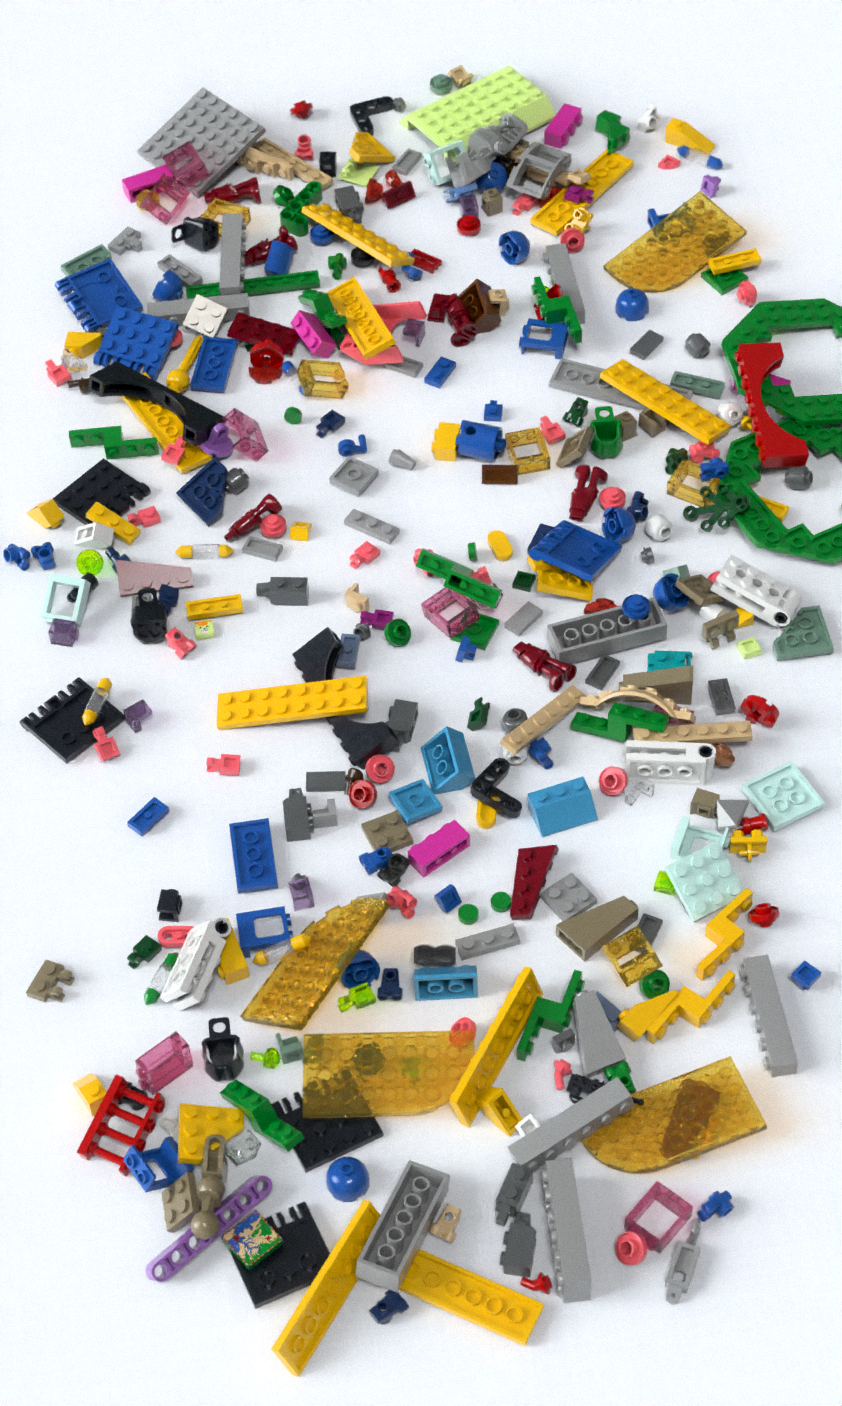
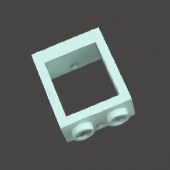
(429, 160)
(81, 600)

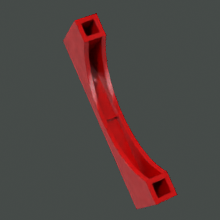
(775, 445)

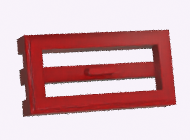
(423, 264)

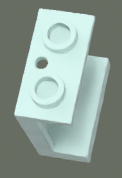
(686, 834)

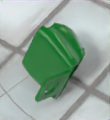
(606, 434)

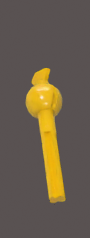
(178, 378)

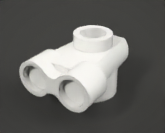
(649, 119)

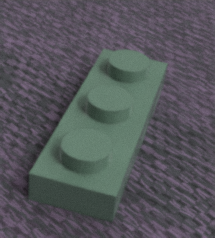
(698, 384)

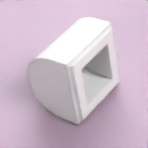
(712, 611)
(527, 1125)

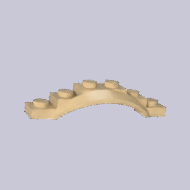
(261, 162)
(564, 178)
(633, 693)

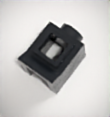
(329, 159)
(169, 905)

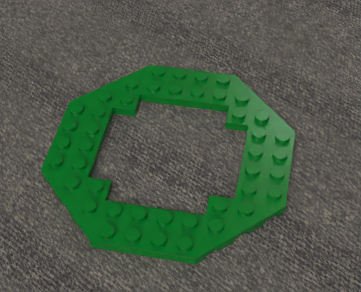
(787, 314)
(759, 521)

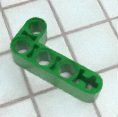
(291, 215)

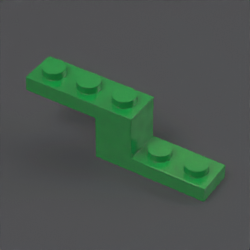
(322, 308)
(557, 310)
(113, 442)
(458, 578)
(620, 722)
(549, 1015)
(261, 1115)

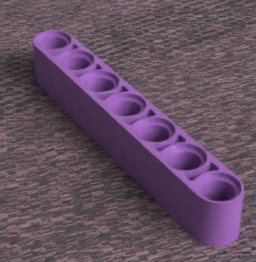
(236, 1210)

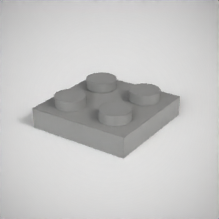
(353, 475)
(568, 897)

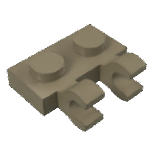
(721, 625)
(45, 982)

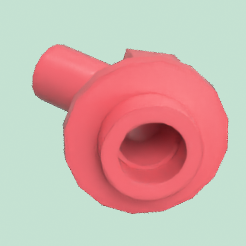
(561, 1068)

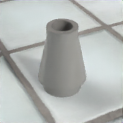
(400, 459)

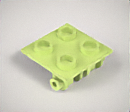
(358, 172)

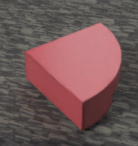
(669, 163)

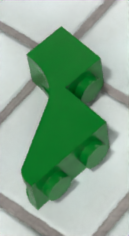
(611, 126)

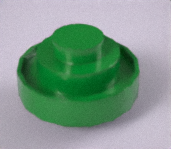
(283, 195)
(397, 632)
(654, 984)

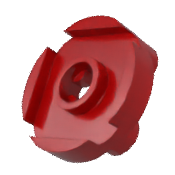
(268, 348)
(759, 711)

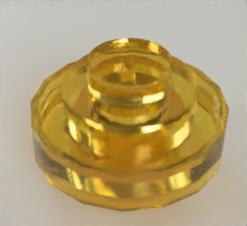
(142, 195)

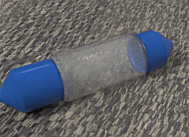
(699, 157)
(291, 373)

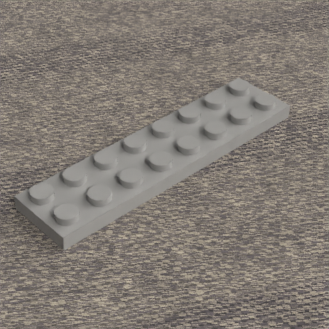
(587, 381)

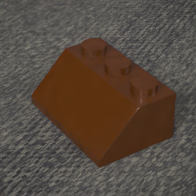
(478, 304)

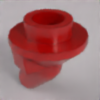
(542, 1283)

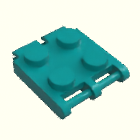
(668, 659)

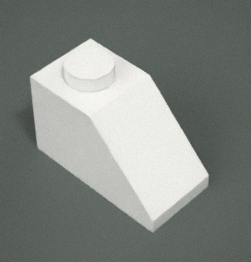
(94, 536)

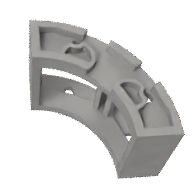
(542, 158)

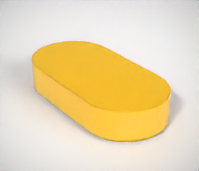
(500, 545)
(486, 815)

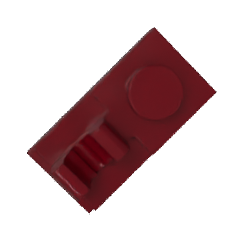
(398, 194)
(438, 308)

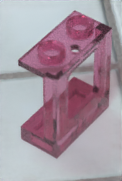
(189, 173)
(245, 427)

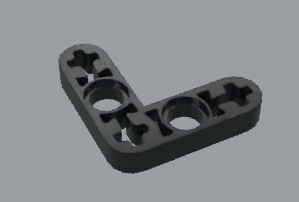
(364, 112)
(485, 789)

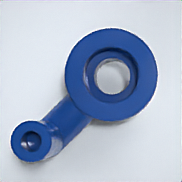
(412, 271)
(347, 447)

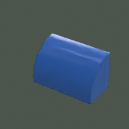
(279, 259)

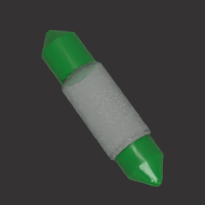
(160, 978)

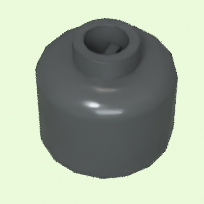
(697, 345)
(799, 477)
(236, 480)
(513, 719)

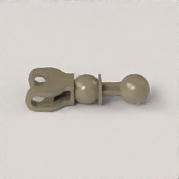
(210, 1188)

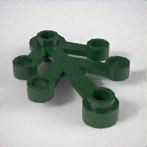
(718, 508)

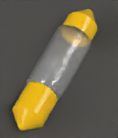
(204, 551)
(96, 701)
(281, 949)

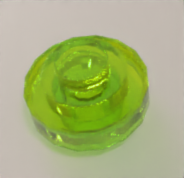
(89, 561)

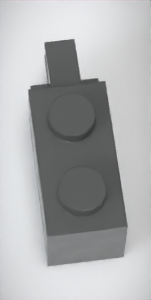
(348, 203)
(285, 591)
(403, 720)
(296, 816)
(513, 1192)
(520, 1247)

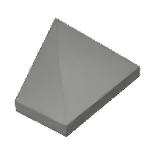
(730, 813)

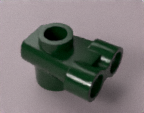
(575, 414)
(674, 458)

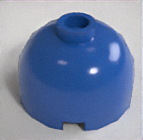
(494, 178)
(514, 247)
(169, 288)
(632, 304)
(618, 524)
(667, 595)
(361, 970)
(347, 1179)

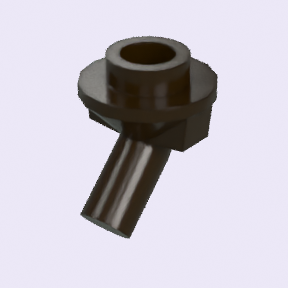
(82, 383)
(352, 776)

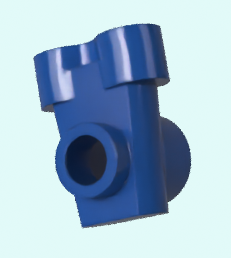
(714, 469)
(18, 555)
(44, 555)
(539, 750)
(375, 860)
(716, 1203)

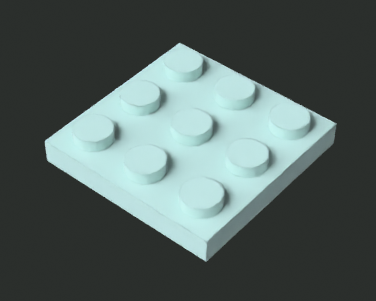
(783, 795)
(704, 880)

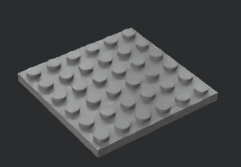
(214, 130)

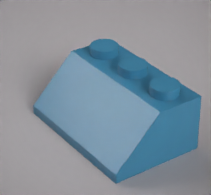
(447, 761)
(562, 806)
(445, 983)

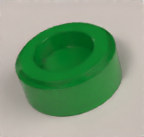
(293, 415)
(472, 551)
(500, 902)
(468, 914)

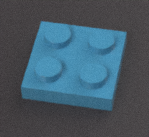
(415, 801)

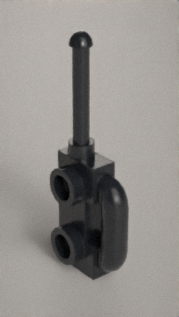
(582, 1084)

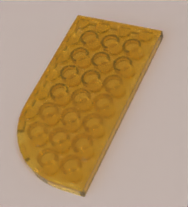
(676, 247)
(307, 976)
(382, 1072)
(679, 1121)

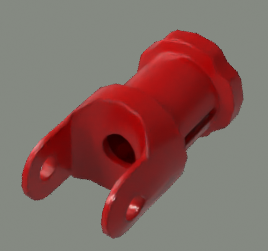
(389, 278)
(753, 823)

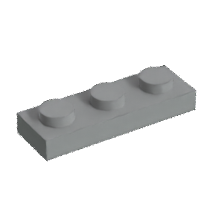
(187, 275)
(371, 526)
(487, 941)

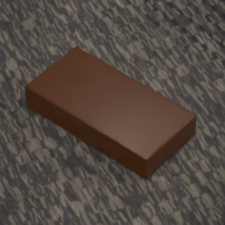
(499, 474)

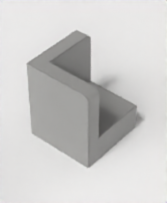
(325, 817)

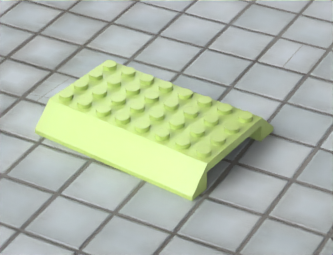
(481, 105)

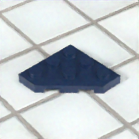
(206, 491)

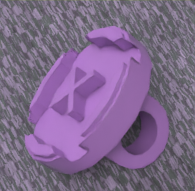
(218, 442)

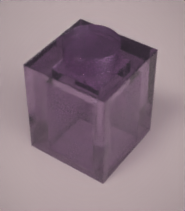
(468, 206)
(63, 632)

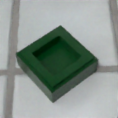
(523, 581)

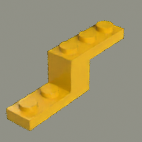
(725, 934)
(691, 1007)

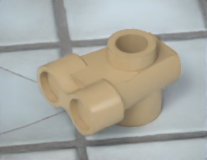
(444, 1228)

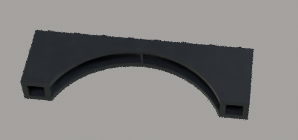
(123, 381)
(360, 740)

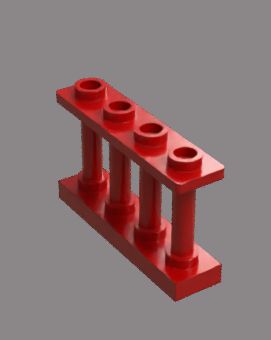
(108, 1109)

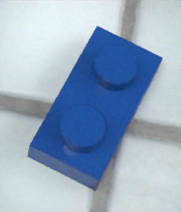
(440, 372)
(148, 816)

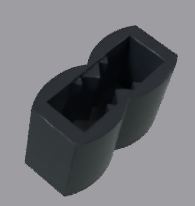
(441, 955)

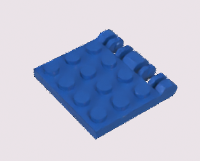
(97, 294)
(137, 341)
(575, 550)

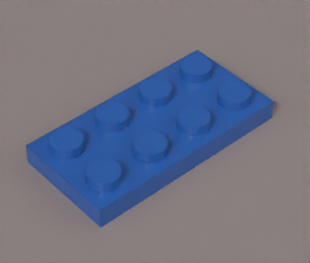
(214, 364)
(253, 855)

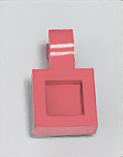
(524, 202)
(57, 374)
(551, 432)
(174, 453)
(146, 517)
(364, 553)
(105, 747)
(226, 765)

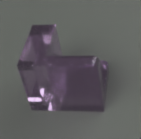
(415, 329)
(135, 714)
(301, 894)

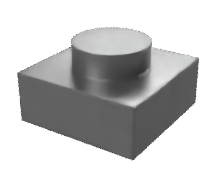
(563, 1041)

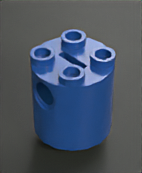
(480, 440)

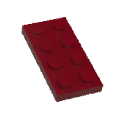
(257, 330)

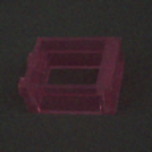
(178, 194)
(441, 601)
(163, 1063)
(670, 1201)

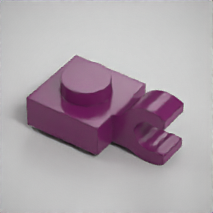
(578, 194)
(378, 619)

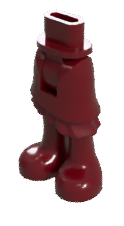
(234, 193)
(259, 252)
(460, 319)
(583, 497)
(252, 518)
(537, 661)

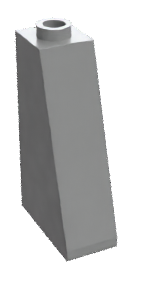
(596, 1038)

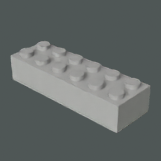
(604, 633)
(402, 1226)
(566, 1230)

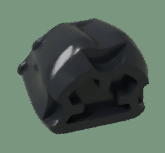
(197, 233)
(149, 619)
(222, 1052)

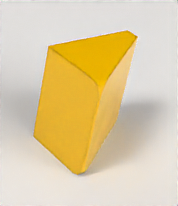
(300, 531)
(745, 618)

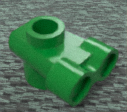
(337, 263)
(623, 1072)

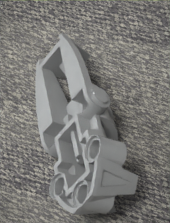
(483, 147)

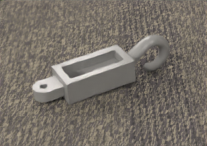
(684, 1261)

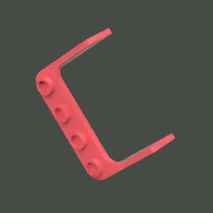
(391, 315)

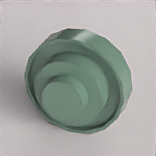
(441, 84)

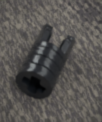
(72, 596)

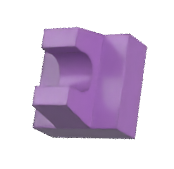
(710, 185)

